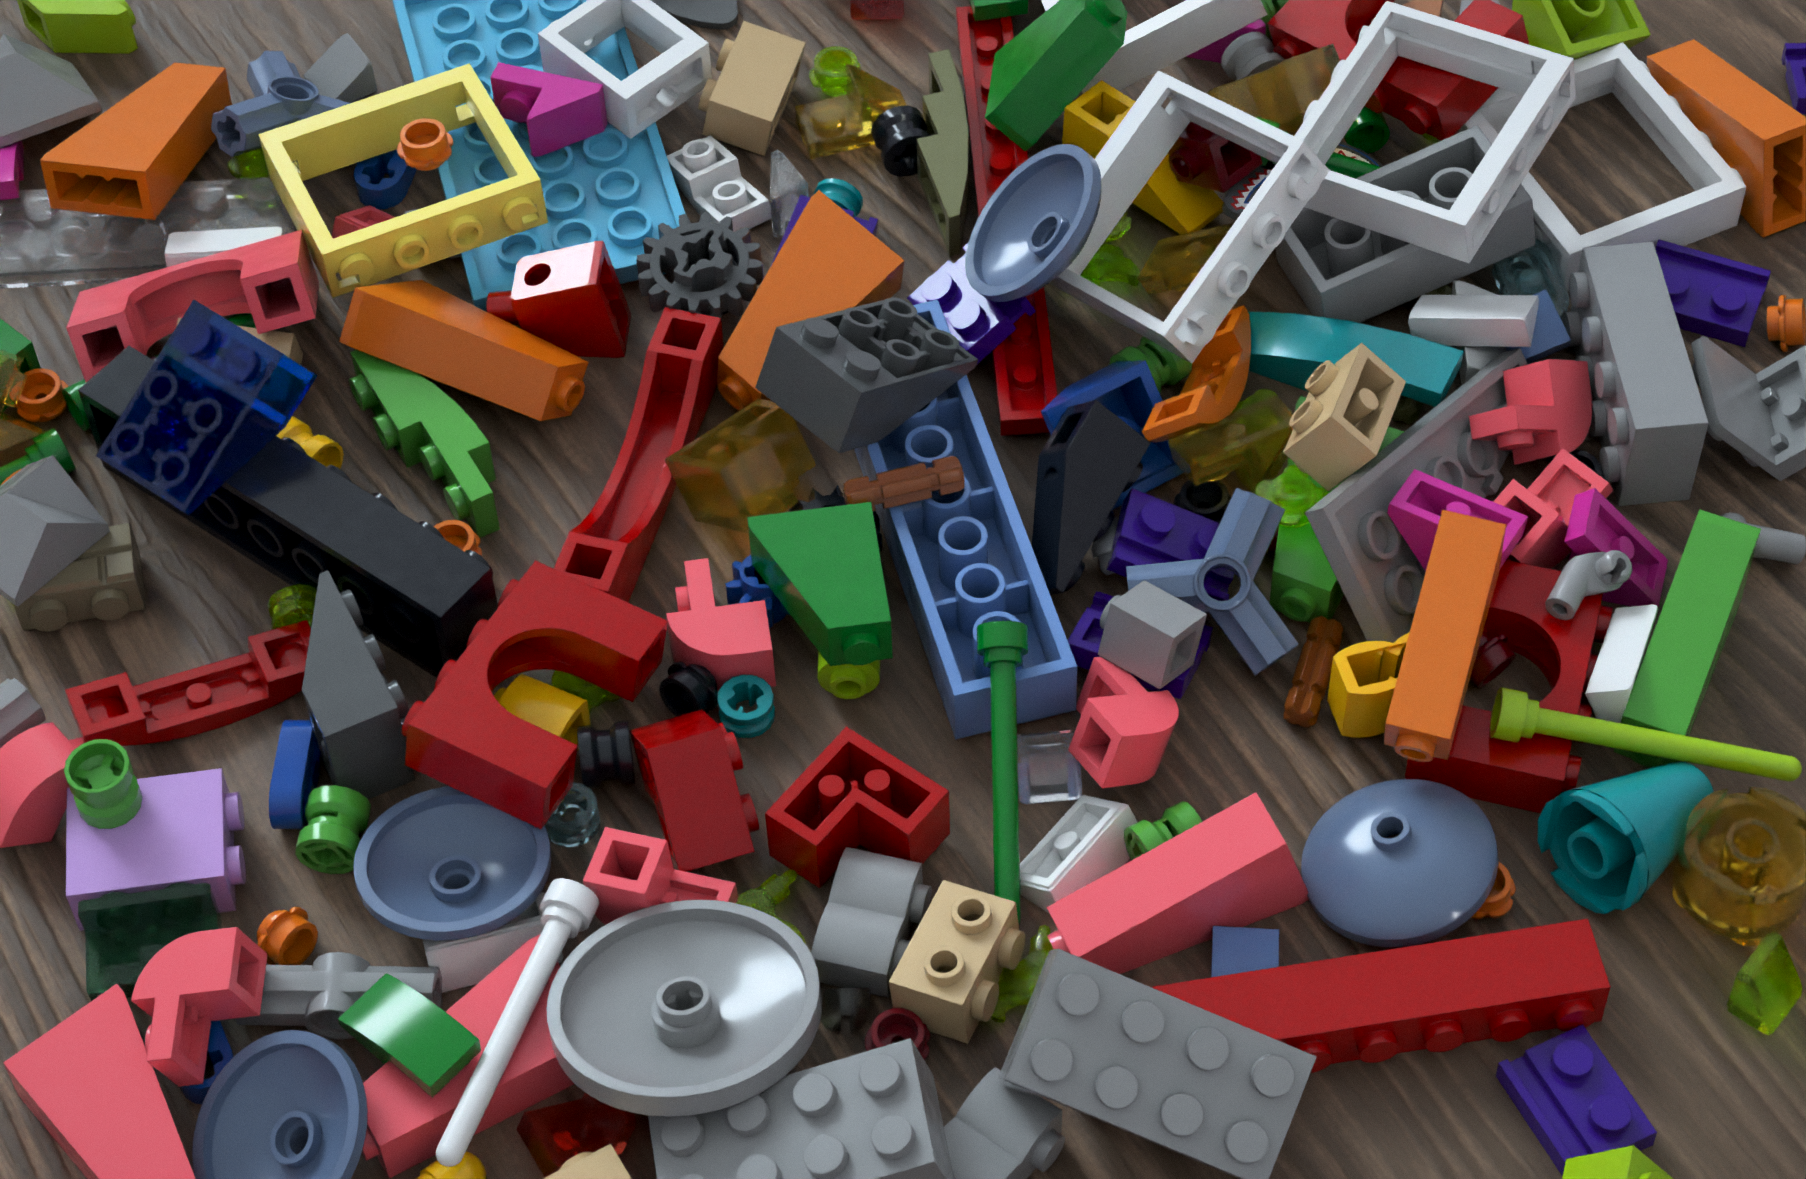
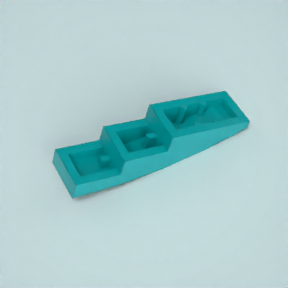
(1294, 345)

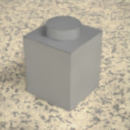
(1151, 633)

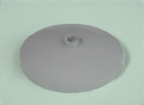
(684, 1008)

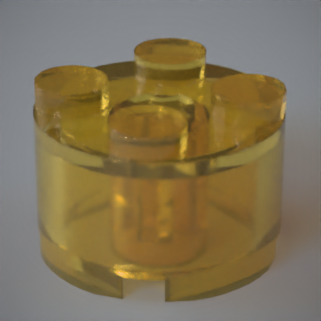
(1743, 864)

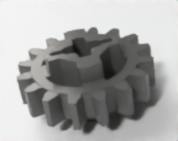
(700, 267)

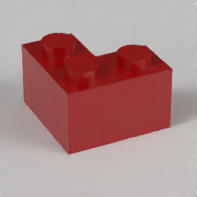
(691, 778)
(855, 799)

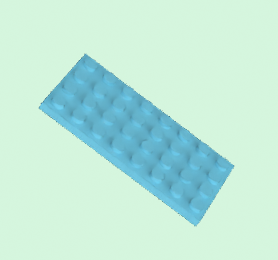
(591, 189)

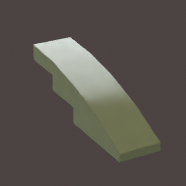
(945, 154)

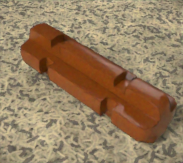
(906, 484)
(1313, 672)

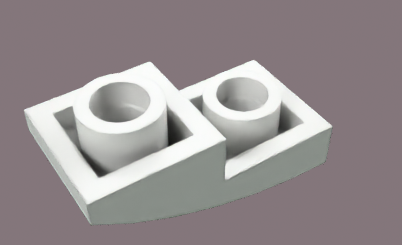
(714, 184)

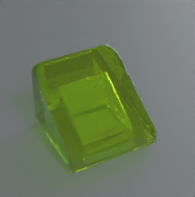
(1766, 986)

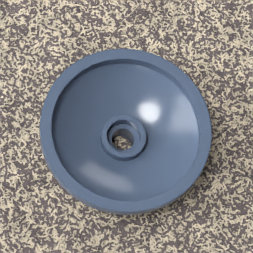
(1034, 224)
(449, 866)
(1404, 885)
(282, 1112)

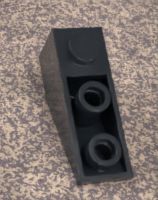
(1078, 482)

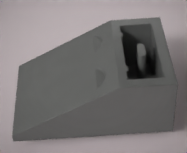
(860, 370)
(350, 702)

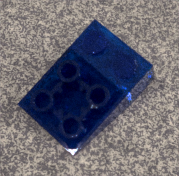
(204, 409)

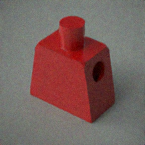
(568, 301)

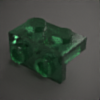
(131, 928)

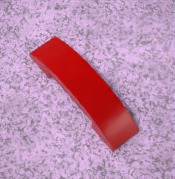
(194, 698)

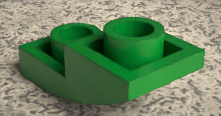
(411, 1033)

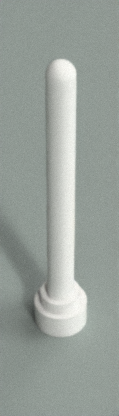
(566, 912)

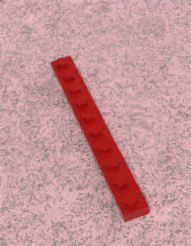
(1025, 358)

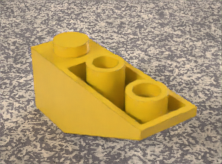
(1179, 205)

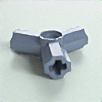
(278, 101)
(1240, 547)

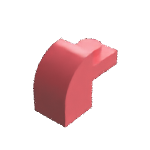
(1544, 410)
(1549, 508)
(720, 638)
(1121, 726)
(33, 785)
(638, 872)
(187, 987)

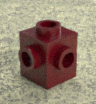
(1210, 159)

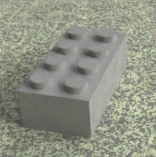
(1363, 273)
(1638, 374)
(1157, 1067)
(832, 1121)

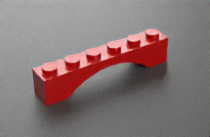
(667, 414)

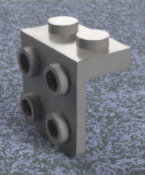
(1755, 412)

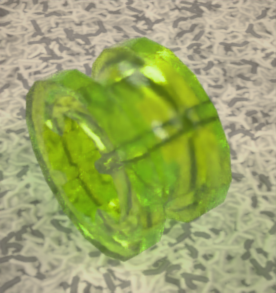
(292, 605)

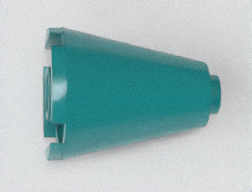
(1620, 833)

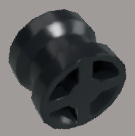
(896, 136)
(606, 754)

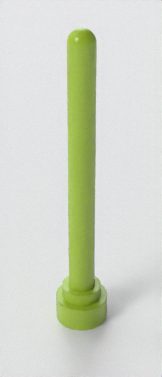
(1519, 717)

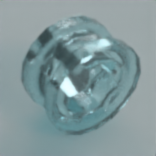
(585, 822)

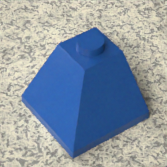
(1130, 394)

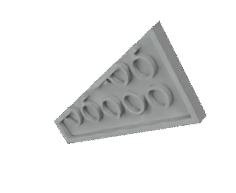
(1352, 520)

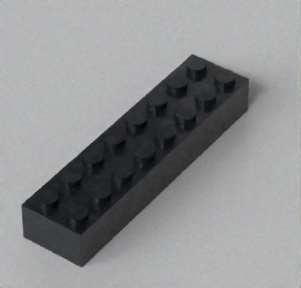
(311, 518)

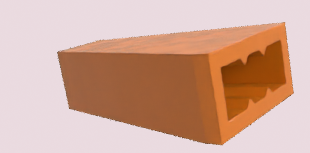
(1747, 129)
(140, 147)
(819, 270)
(464, 348)
(1444, 636)

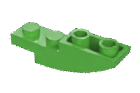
(432, 430)

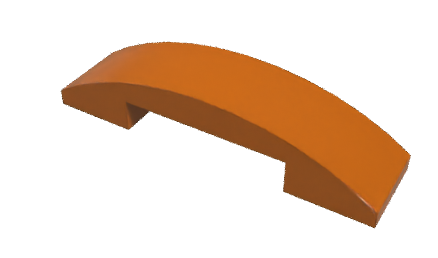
(1211, 387)

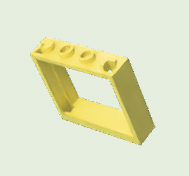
(421, 236)

